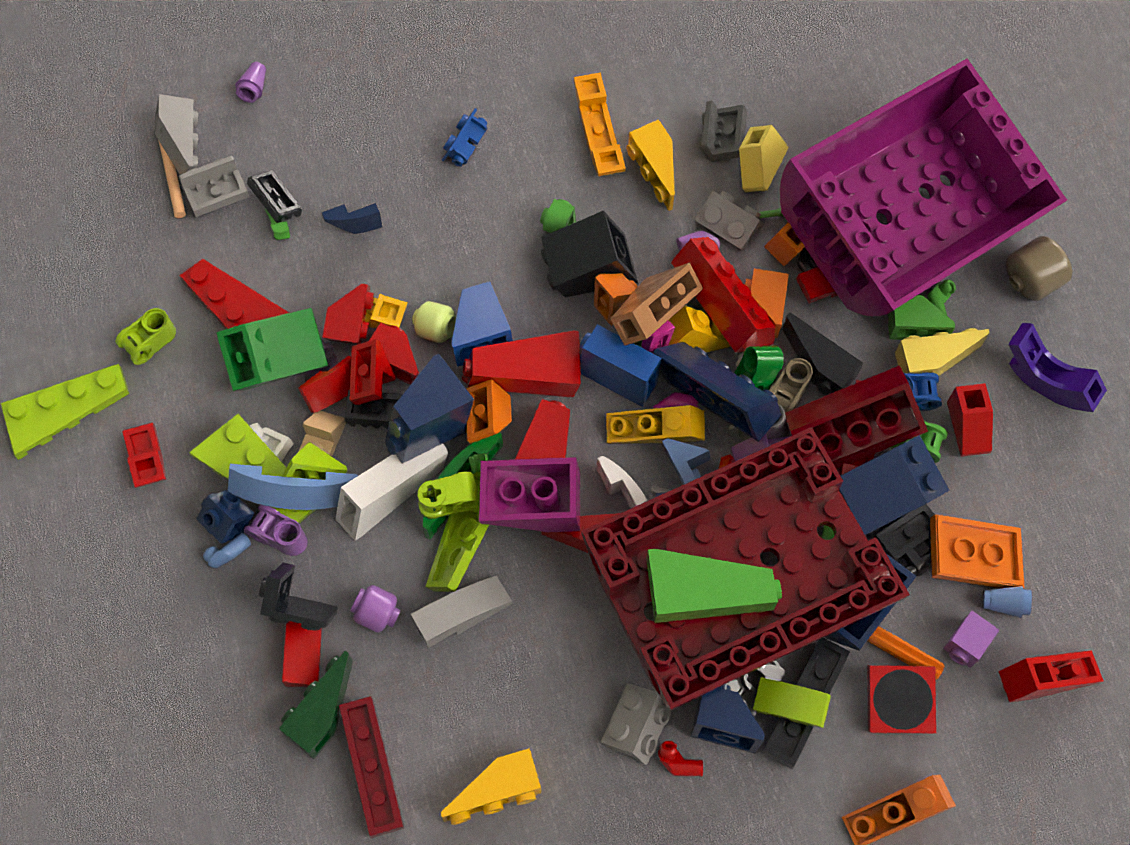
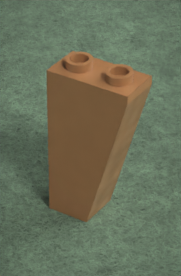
(655, 303)

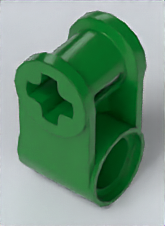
(761, 365)

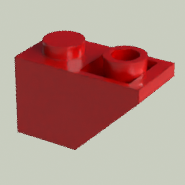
(347, 316)
(972, 419)

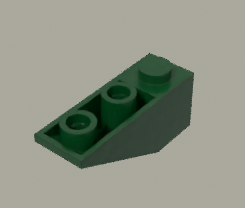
(318, 714)

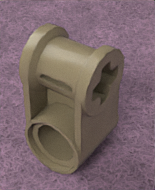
(790, 390)

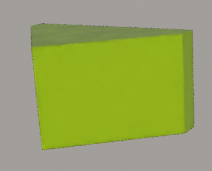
(312, 464)

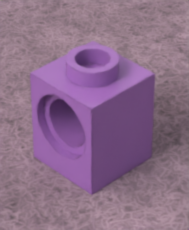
(970, 640)

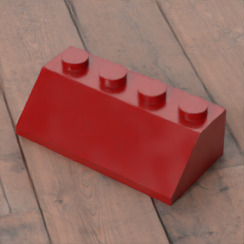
(726, 297)

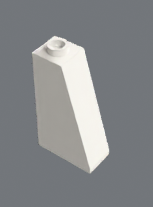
(383, 488)

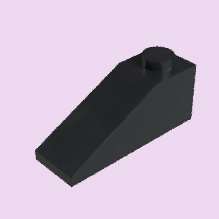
(830, 363)

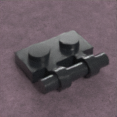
(906, 535)

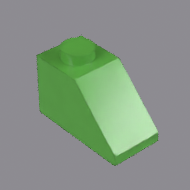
(918, 318)

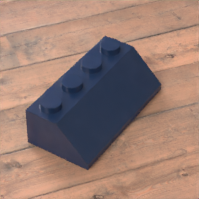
(719, 389)

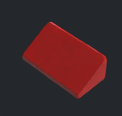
(301, 655)

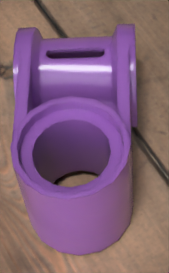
(272, 528)

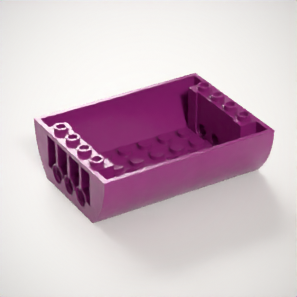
(879, 165)

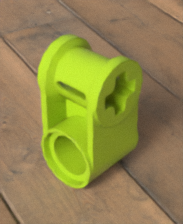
(146, 336)
(451, 493)

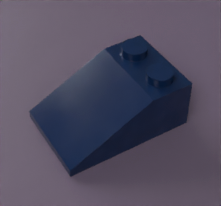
(892, 484)

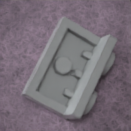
(213, 186)
(728, 219)
(637, 723)

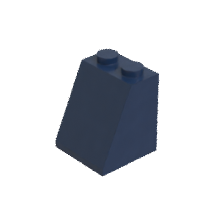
(428, 412)

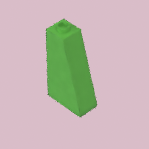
(707, 587)

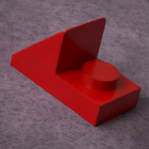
(368, 372)

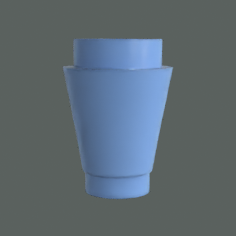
(1010, 601)

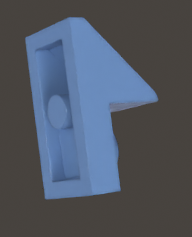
(685, 457)

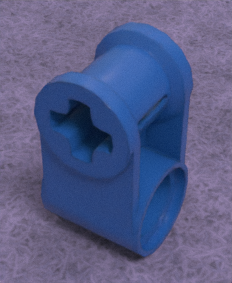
(925, 390)

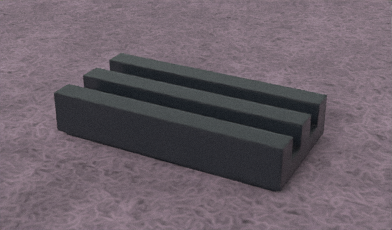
(270, 196)

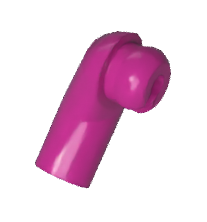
(677, 399)

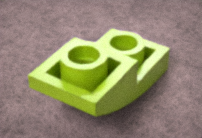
(792, 702)

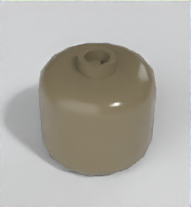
(1038, 268)

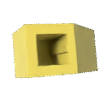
(760, 157)

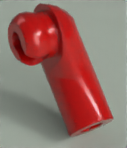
(675, 762)

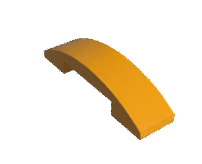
(597, 125)

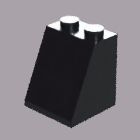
(585, 251)

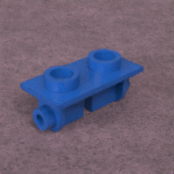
(470, 129)

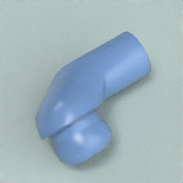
(219, 557)

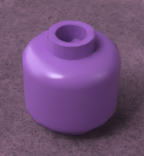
(375, 608)

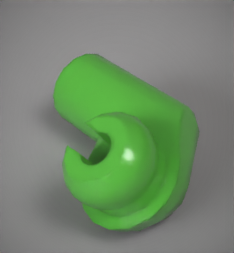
(941, 293)

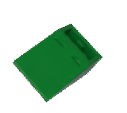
(272, 349)

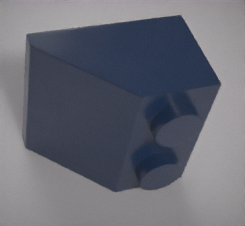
(726, 721)

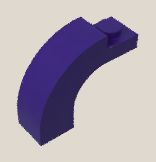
(1050, 377)

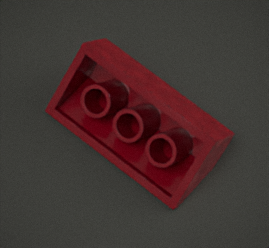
(862, 417)

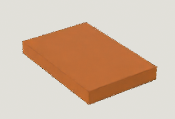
(976, 552)

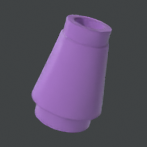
(251, 83)

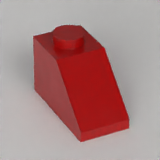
(398, 351)

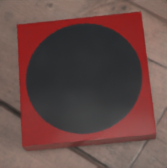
(901, 699)

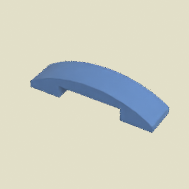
(286, 492)

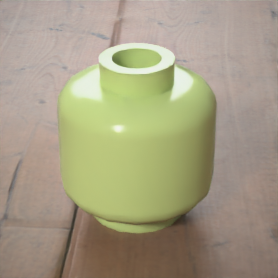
(434, 322)

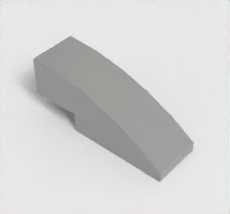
(460, 610)

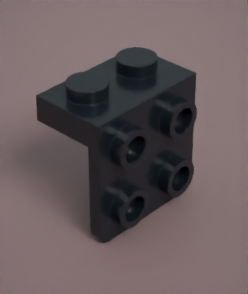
(285, 608)

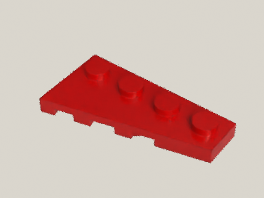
(227, 297)

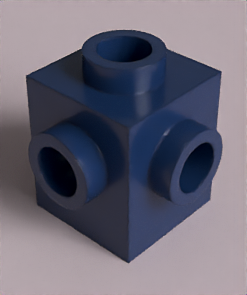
(224, 515)

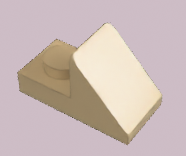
(323, 431)

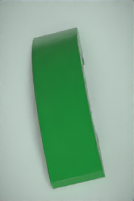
(489, 445)

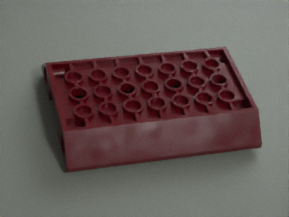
(735, 515)

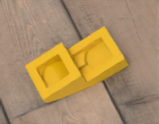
(387, 311)

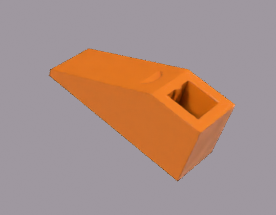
(899, 810)

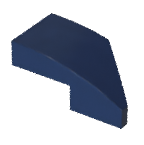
(355, 222)

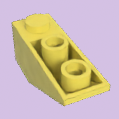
(939, 351)

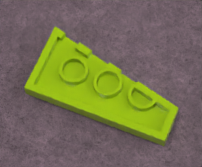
(46, 412)
(240, 445)
(456, 548)

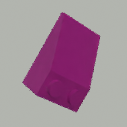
(531, 494)

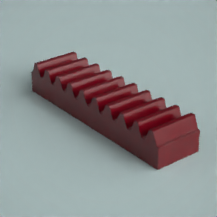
(371, 767)

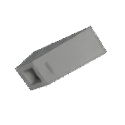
(175, 130)

